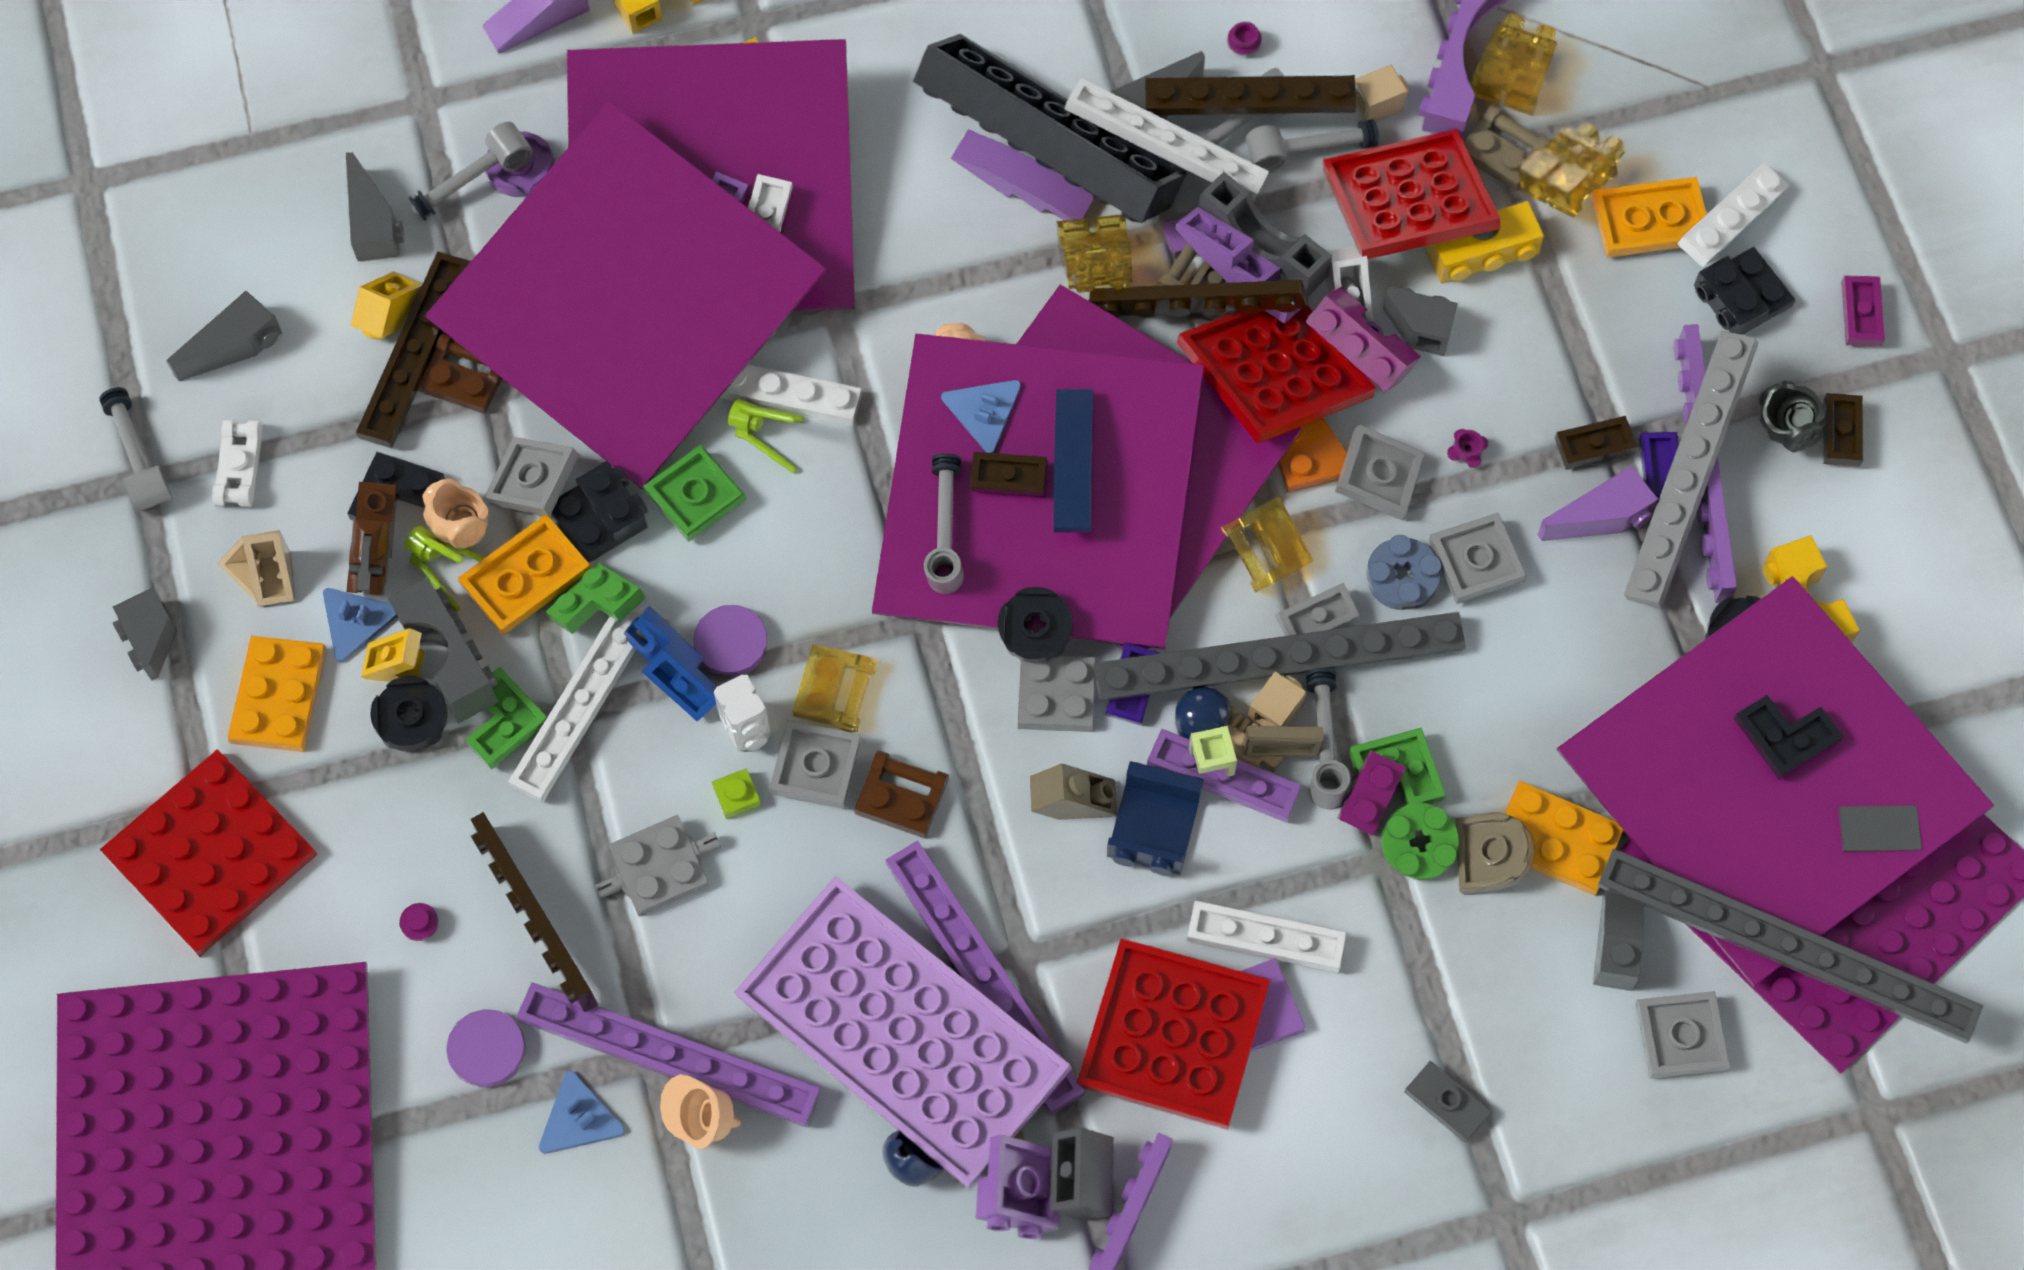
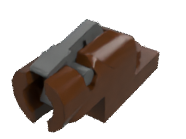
(372, 538)

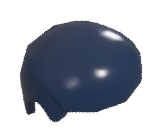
(1201, 711)
(908, 1162)

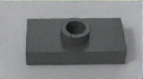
(1447, 1101)

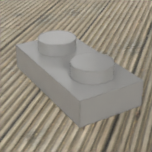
(1319, 612)

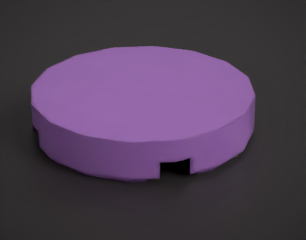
(522, 181)
(731, 640)
(485, 1048)

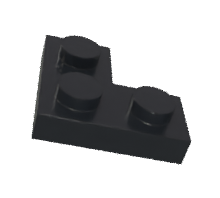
(409, 477)
(1786, 745)

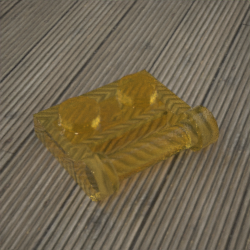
(1277, 538)
(823, 682)

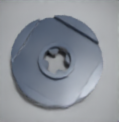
(1407, 553)

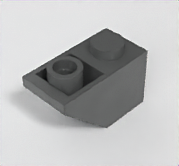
(1421, 319)
(148, 628)

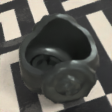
(1792, 415)

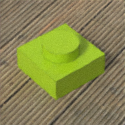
(736, 793)

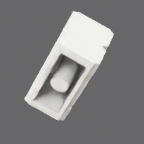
(742, 713)

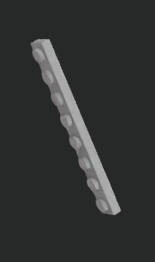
(1691, 469)

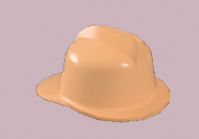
(696, 1111)

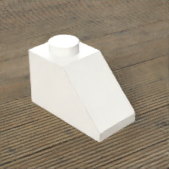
(1351, 272)

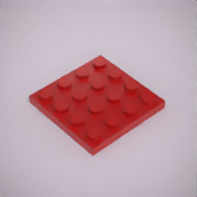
(1410, 194)
(1274, 371)
(208, 852)
(1174, 1033)

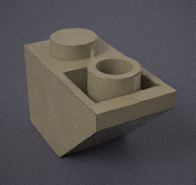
(1072, 793)

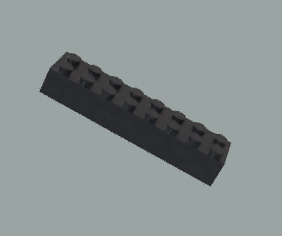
(1036, 122)

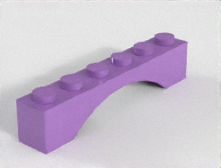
(1451, 93)

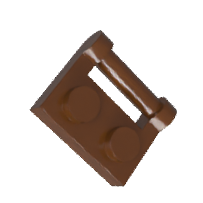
(455, 382)
(897, 805)

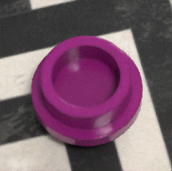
(1244, 38)
(418, 921)

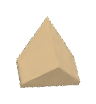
(262, 567)

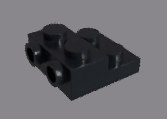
(1743, 291)
(600, 512)

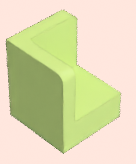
(1213, 750)

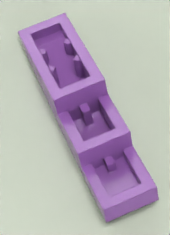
(1021, 175)
(1228, 252)

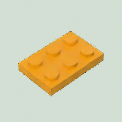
(1647, 215)
(524, 574)
(277, 693)
(1567, 838)

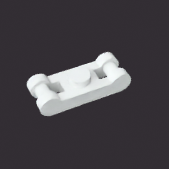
(237, 463)

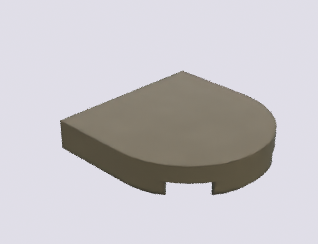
(1492, 852)

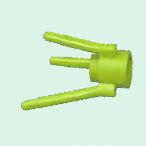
(750, 417)
(427, 547)

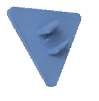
(983, 410)
(354, 620)
(577, 1118)

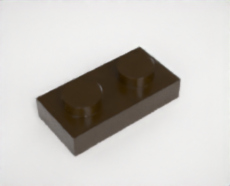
(1843, 430)
(1595, 442)
(1008, 474)

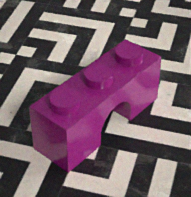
(1378, 356)

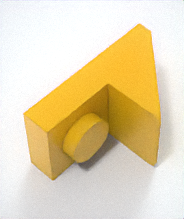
(394, 657)

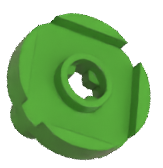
(1401, 829)

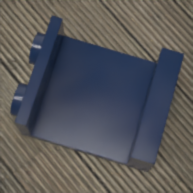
(1155, 819)

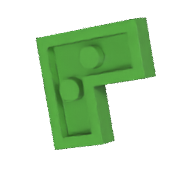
(595, 591)
(512, 723)
(1420, 779)

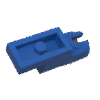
(671, 663)

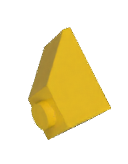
(384, 304)

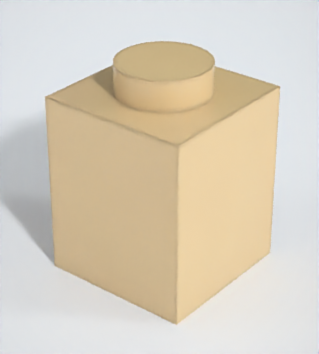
(1380, 93)
(1277, 701)

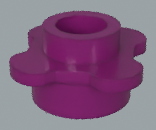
(1468, 438)

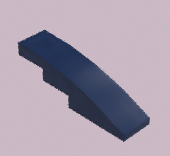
(1073, 460)

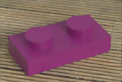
(1863, 310)
(1371, 792)

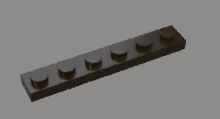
(1251, 95)
(1198, 298)
(409, 357)
(538, 926)

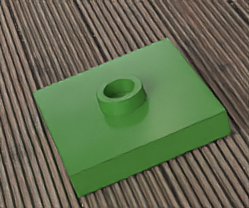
(694, 493)

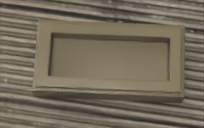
(1282, 741)

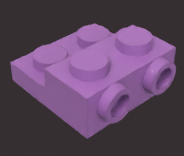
(1017, 1188)

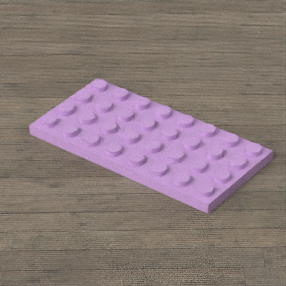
(902, 1031)

